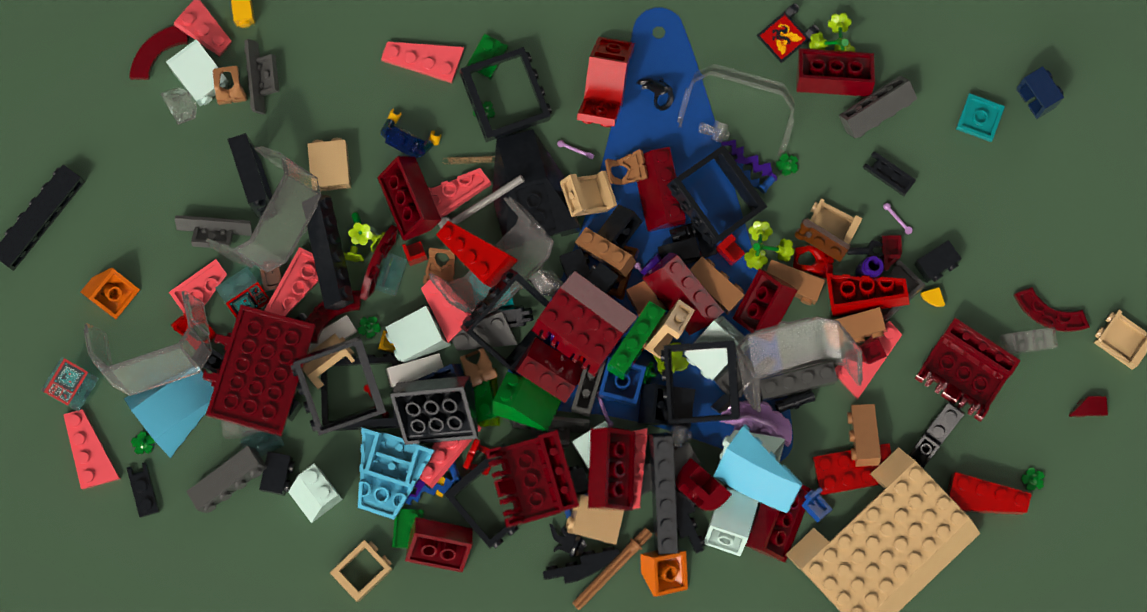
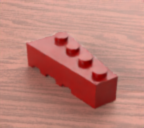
(478, 256)
(860, 294)
(986, 497)

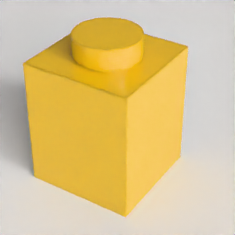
(243, 13)

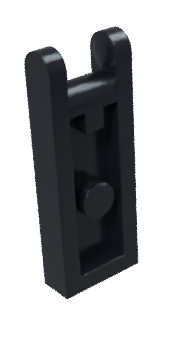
(890, 174)
(143, 491)

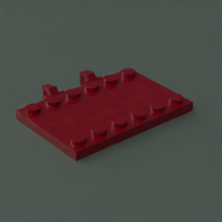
(256, 375)

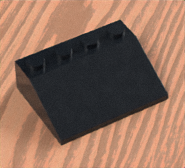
(436, 410)

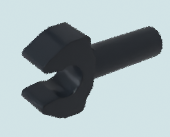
(866, 250)

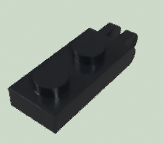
(516, 315)

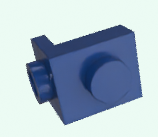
(816, 505)

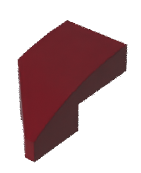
(891, 250)
(873, 352)
(1091, 407)

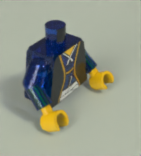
(404, 140)

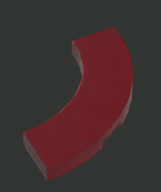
(153, 48)
(382, 250)
(322, 316)
(1048, 317)

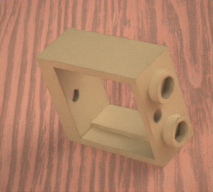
(347, 585)

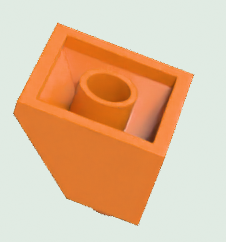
(110, 292)
(664, 572)

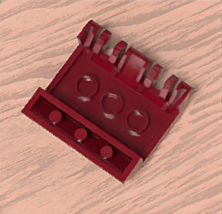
(584, 322)
(967, 368)
(533, 479)

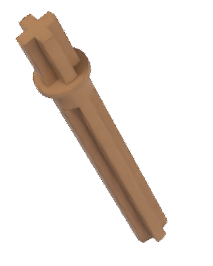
(630, 550)

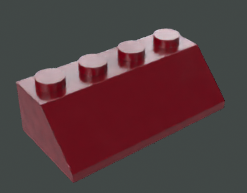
(835, 72)
(408, 197)
(658, 205)
(673, 282)
(611, 469)
(776, 530)

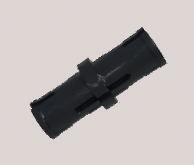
(795, 401)

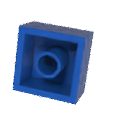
(620, 390)

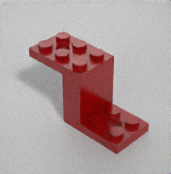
(605, 82)

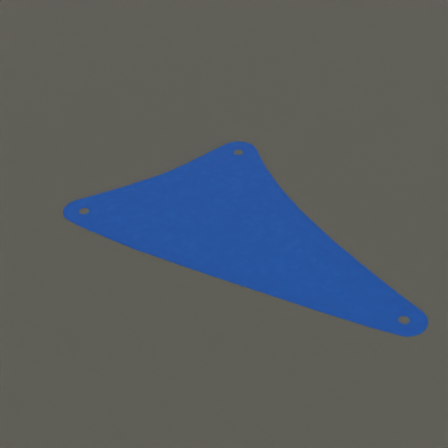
(647, 129)

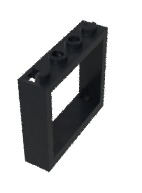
(488, 133)
(251, 173)
(736, 178)
(486, 305)
(667, 375)
(349, 419)
(383, 423)
(459, 487)

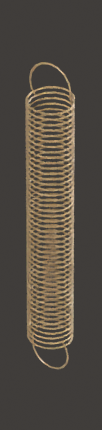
(469, 160)

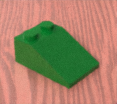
(525, 402)

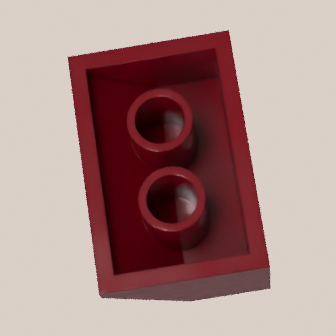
(764, 302)
(549, 369)
(439, 544)

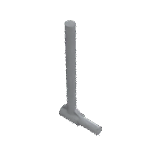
(484, 202)

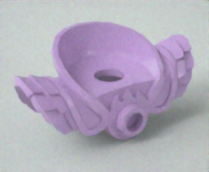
(764, 422)

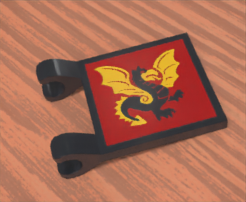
(784, 36)

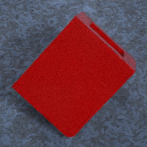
(730, 250)
(414, 253)

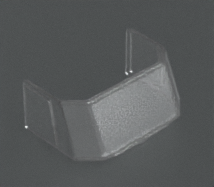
(749, 80)
(282, 220)
(525, 242)
(795, 347)
(160, 365)

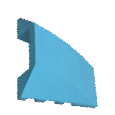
(172, 410)
(388, 471)
(757, 473)

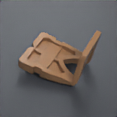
(234, 94)
(635, 166)
(445, 272)
(481, 371)

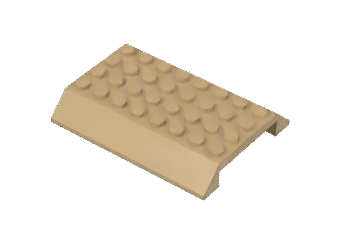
(890, 544)

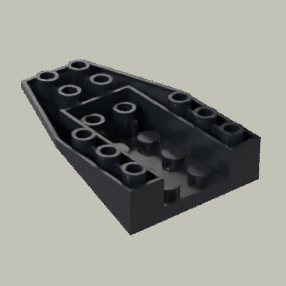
(541, 190)

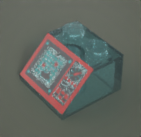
(242, 290)
(70, 384)

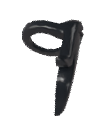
(659, 88)
(570, 543)

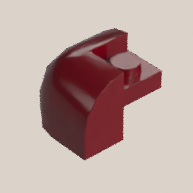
(701, 487)

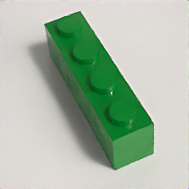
(636, 340)

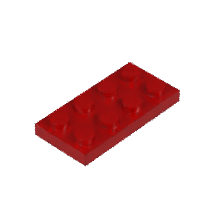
(839, 472)

